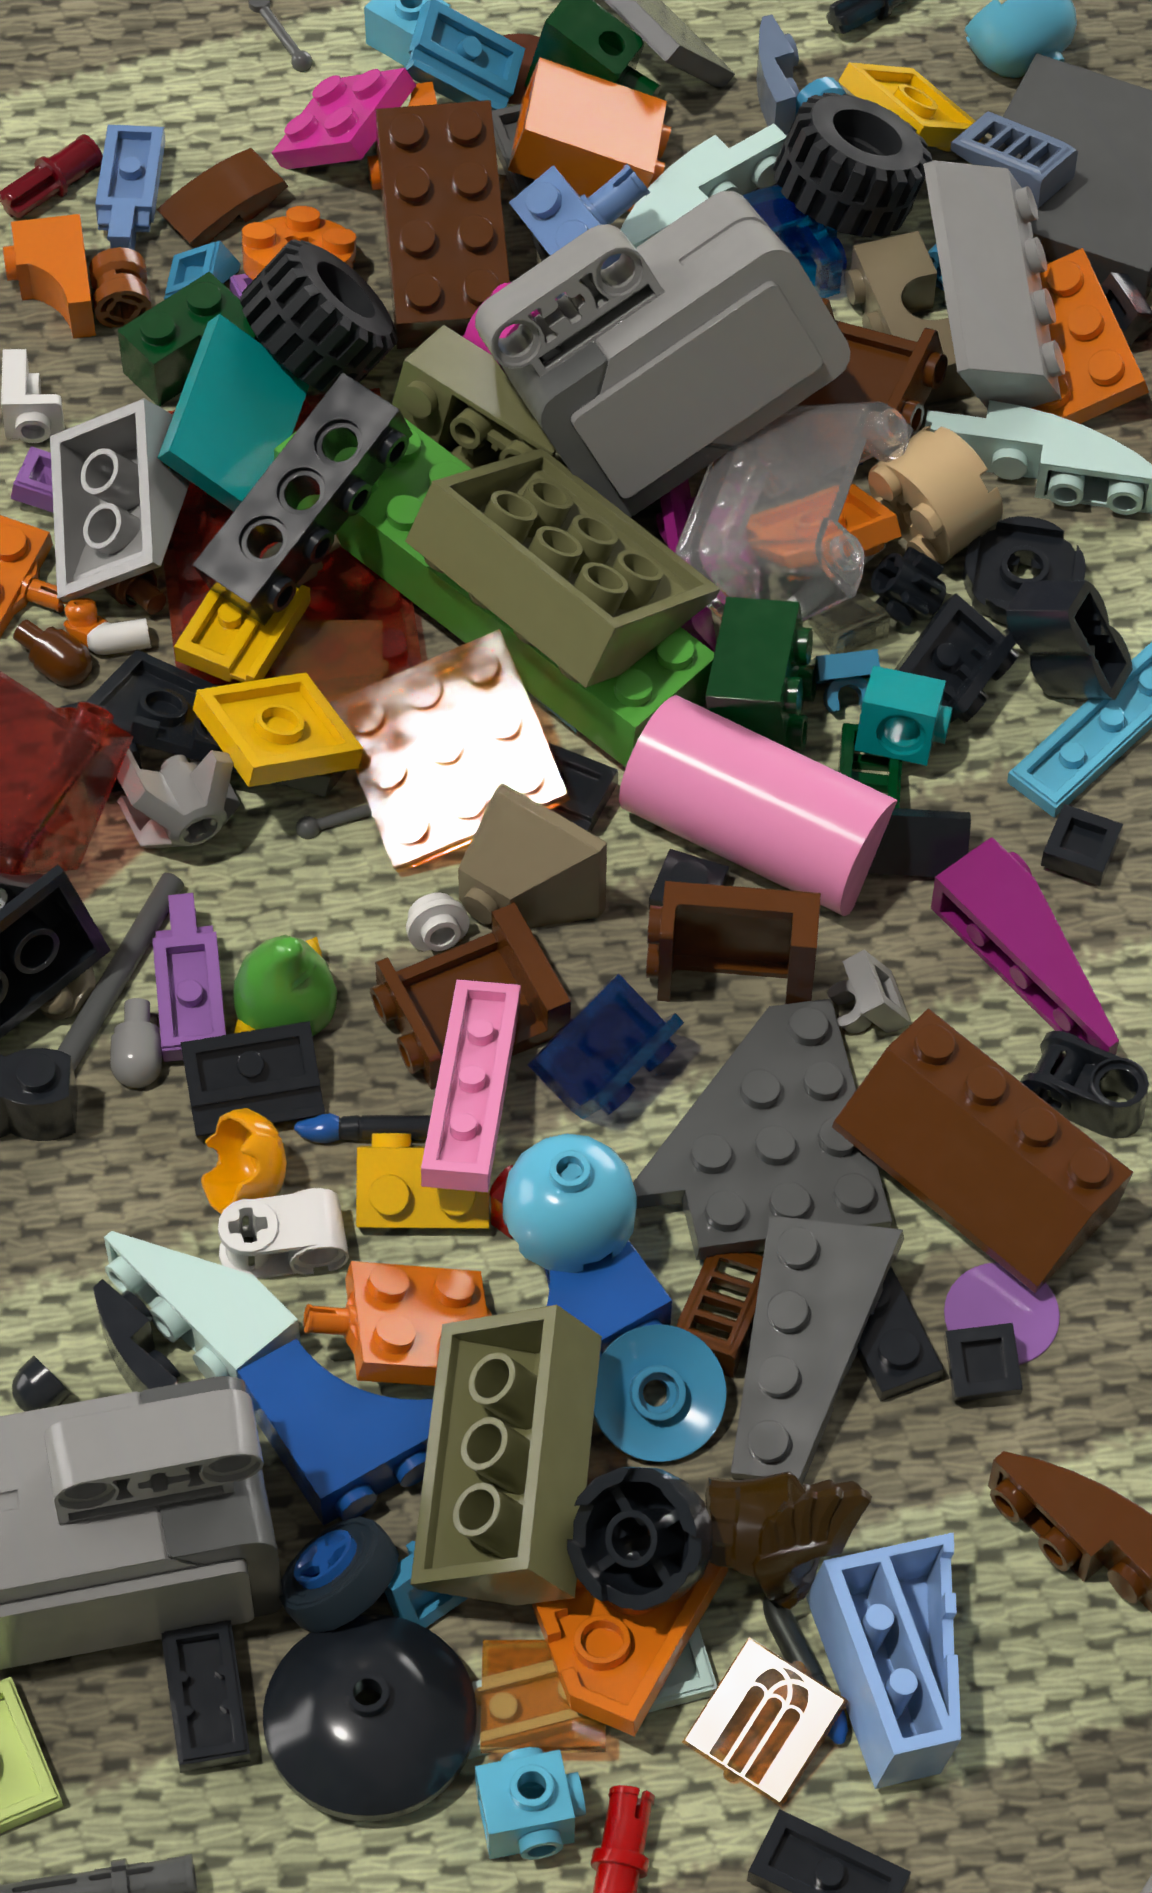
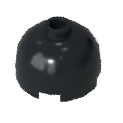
(640, 1538)

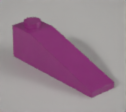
(1009, 924)

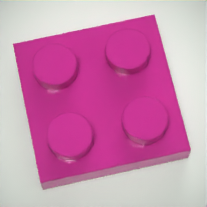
(341, 118)

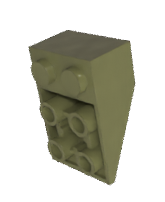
(466, 402)

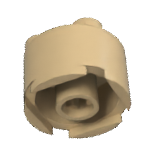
(937, 493)

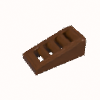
(731, 1350)

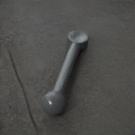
(300, 60)
(309, 827)

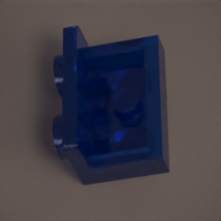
(604, 1048)

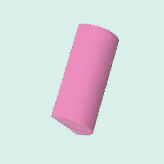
(755, 802)

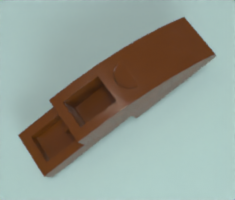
(1077, 1522)

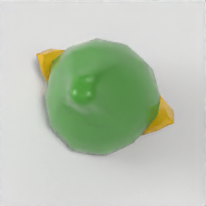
(284, 985)

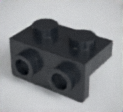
(964, 653)

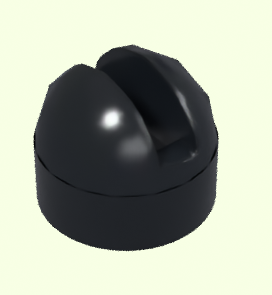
(37, 1387)

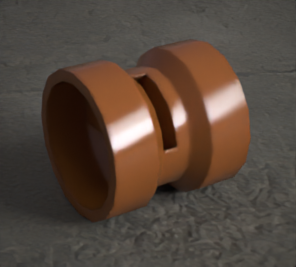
(119, 295)

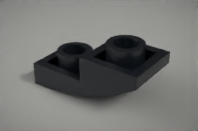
(130, 1339)

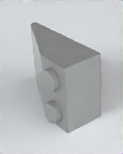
(112, 498)

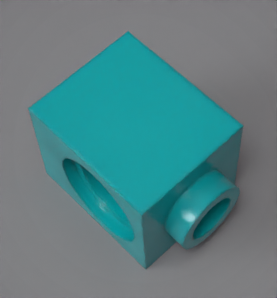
(902, 716)

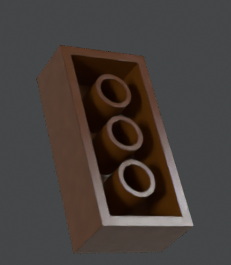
(440, 214)

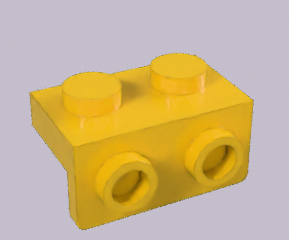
(392, 1193)

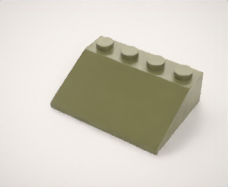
(558, 564)

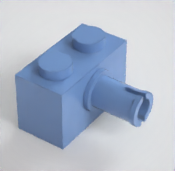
(560, 215)

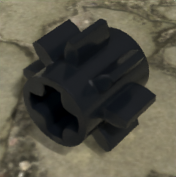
(909, 586)

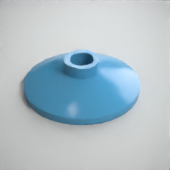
(692, 1400)

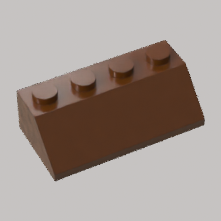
(983, 1150)

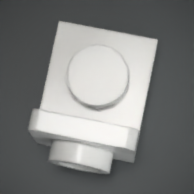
(24, 409)

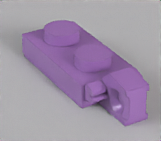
(187, 979)

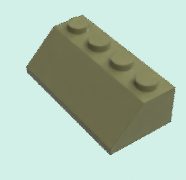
(507, 1456)

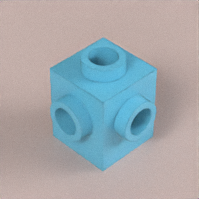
(528, 1803)

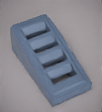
(1052, 156)

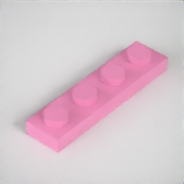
(471, 1086)

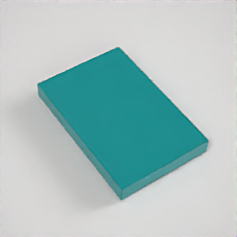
(231, 414)

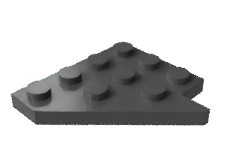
(767, 1141)

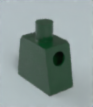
(592, 42)

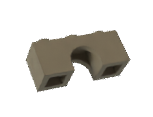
(891, 283)

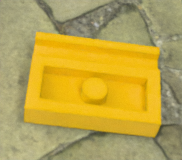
(234, 644)

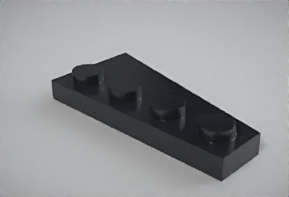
(156, 708)

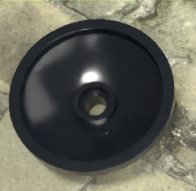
(376, 1756)

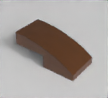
(217, 196)

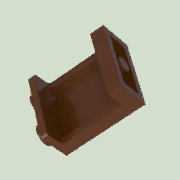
(886, 371)
(734, 934)
(423, 993)

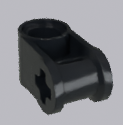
(1085, 1080)

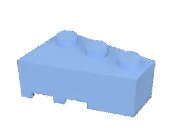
(892, 1653)

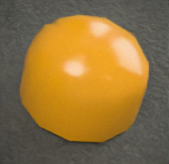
(248, 1162)

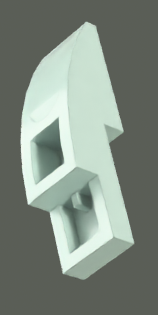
(703, 173)
(1064, 456)

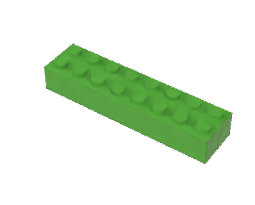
(607, 712)

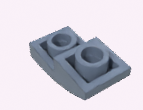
(775, 74)

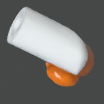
(101, 635)

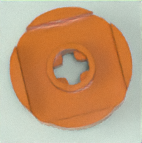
(265, 239)

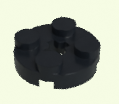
(1002, 550)

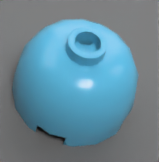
(1013, 32)
(569, 1202)

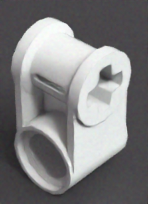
(288, 1234)

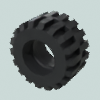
(851, 165)
(318, 316)

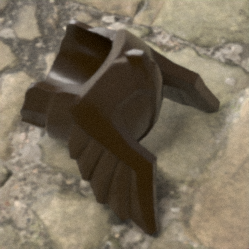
(781, 1529)

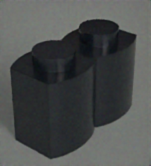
(1069, 639)
(38, 1095)

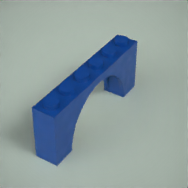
(356, 1444)

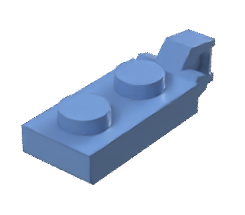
(129, 182)

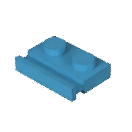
(463, 57)

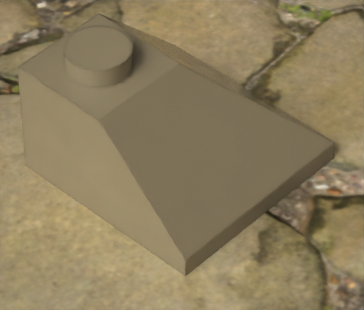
(533, 860)

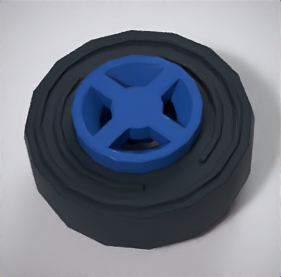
(338, 1575)

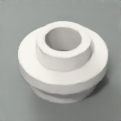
(436, 922)

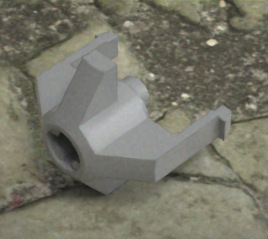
(183, 799)

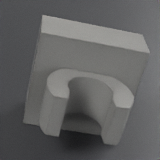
(875, 996)

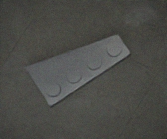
(805, 1334)

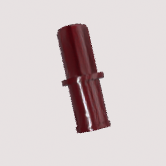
(51, 176)

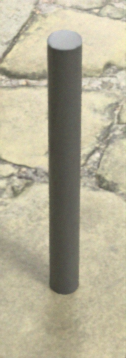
(120, 969)

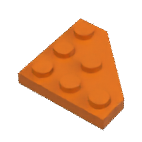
(620, 1657)

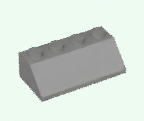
(994, 283)

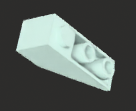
(212, 1307)

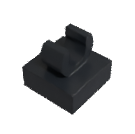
(1128, 307)

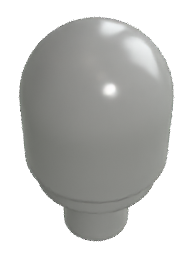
(136, 1046)

